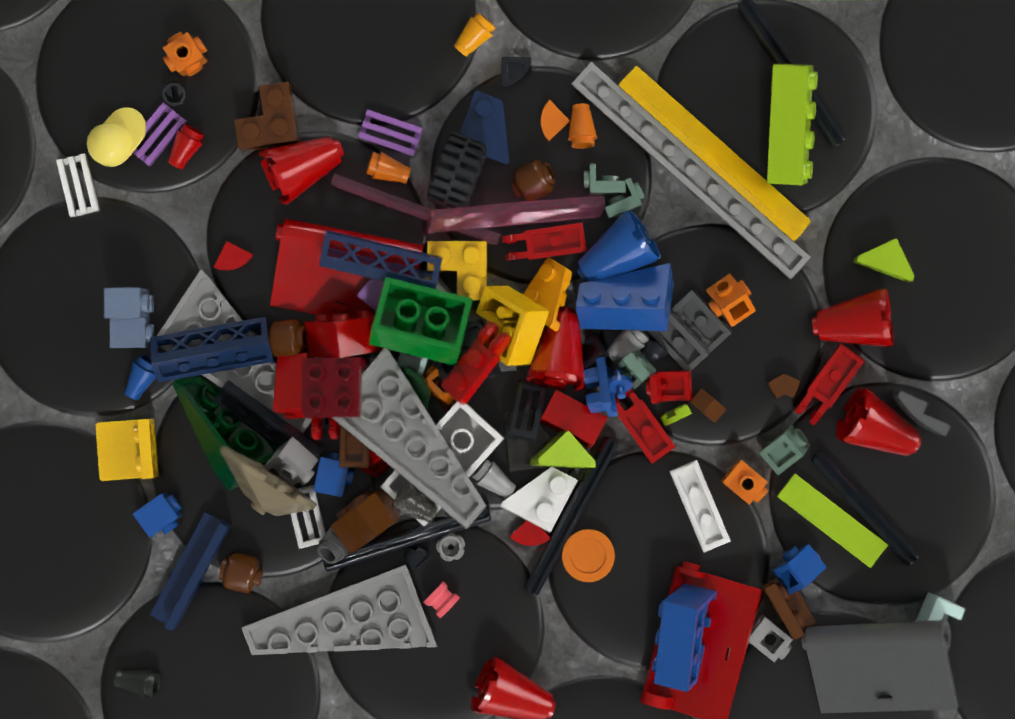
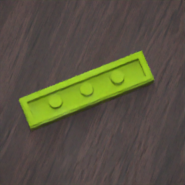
(832, 520)

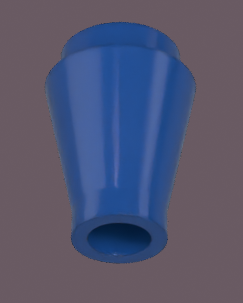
(140, 377)

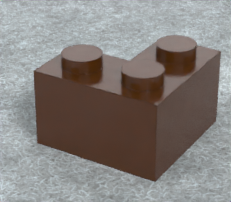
(276, 125)
(364, 519)

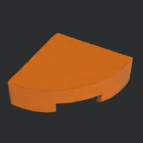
(552, 120)

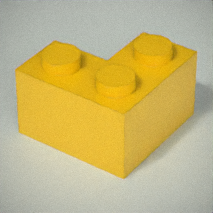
(466, 259)
(518, 318)

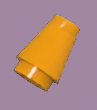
(474, 34)

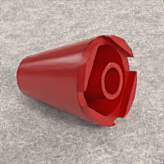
(299, 165)
(857, 321)
(559, 355)
(876, 425)
(510, 693)

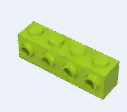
(790, 124)

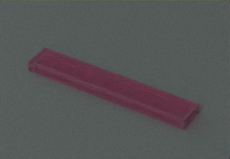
(404, 206)
(515, 214)

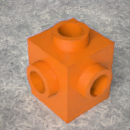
(192, 62)
(729, 294)

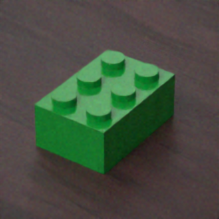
(420, 321)

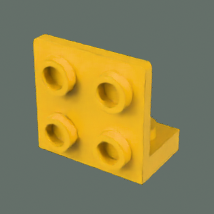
(127, 449)

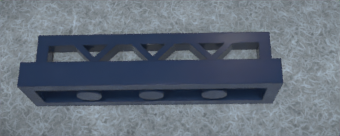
(379, 267)
(211, 354)
(190, 570)

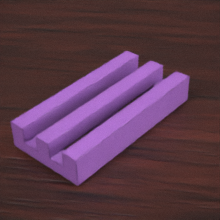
(367, 125)
(140, 153)

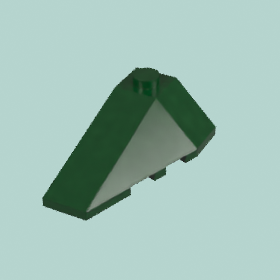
(219, 428)

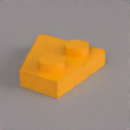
(549, 289)

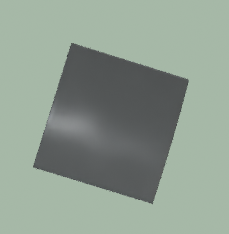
(692, 331)
(914, 409)

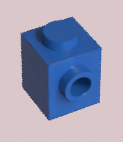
(332, 478)
(159, 514)
(799, 568)

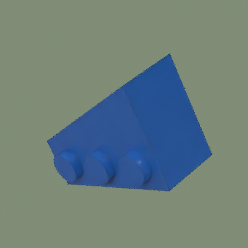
(627, 301)
(680, 637)

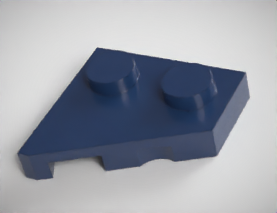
(487, 124)

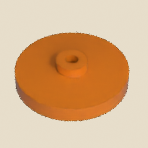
(588, 555)

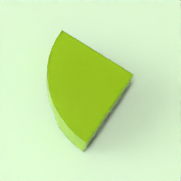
(675, 414)

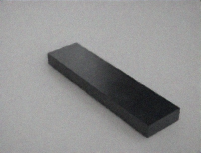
(261, 418)

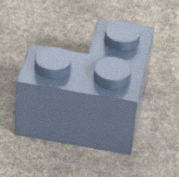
(129, 317)

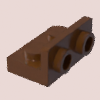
(789, 608)

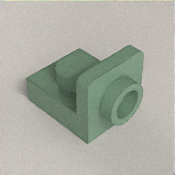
(607, 186)
(621, 204)
(636, 367)
(785, 449)

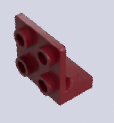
(332, 387)

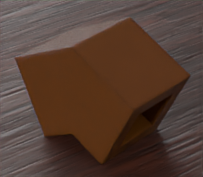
(783, 385)
(708, 405)

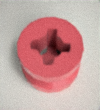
(441, 599)

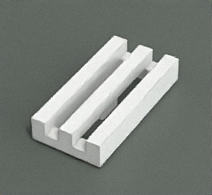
(71, 161)
(319, 520)

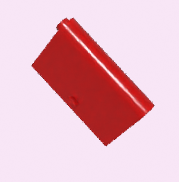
(314, 289)
(730, 626)

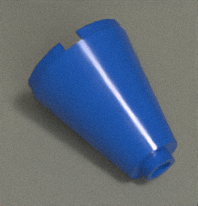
(619, 250)

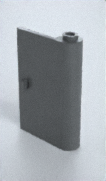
(881, 666)

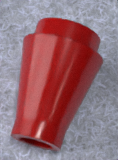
(185, 145)

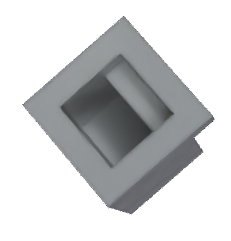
(293, 462)
(778, 648)

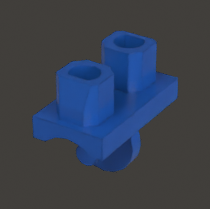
(609, 385)

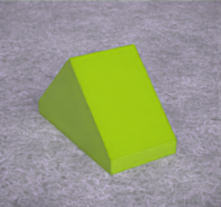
(887, 260)
(563, 452)

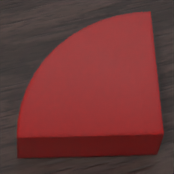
(232, 257)
(530, 534)

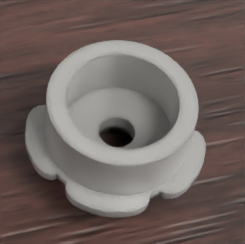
(447, 554)

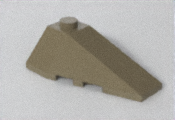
(265, 487)

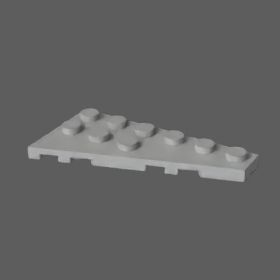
(206, 307)
(407, 439)
(362, 616)

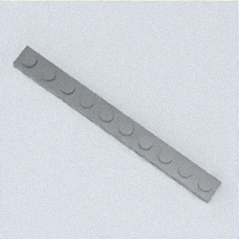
(690, 170)

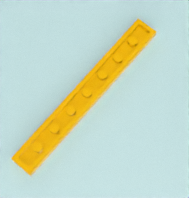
(715, 153)

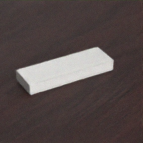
(699, 506)

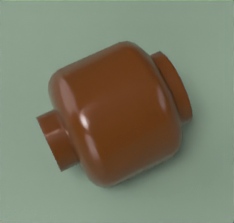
(533, 180)
(287, 337)
(240, 572)

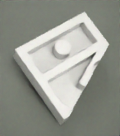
(542, 498)

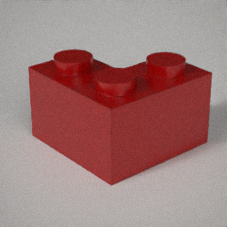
(340, 335)

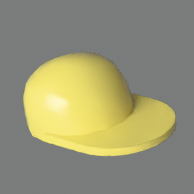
(116, 137)

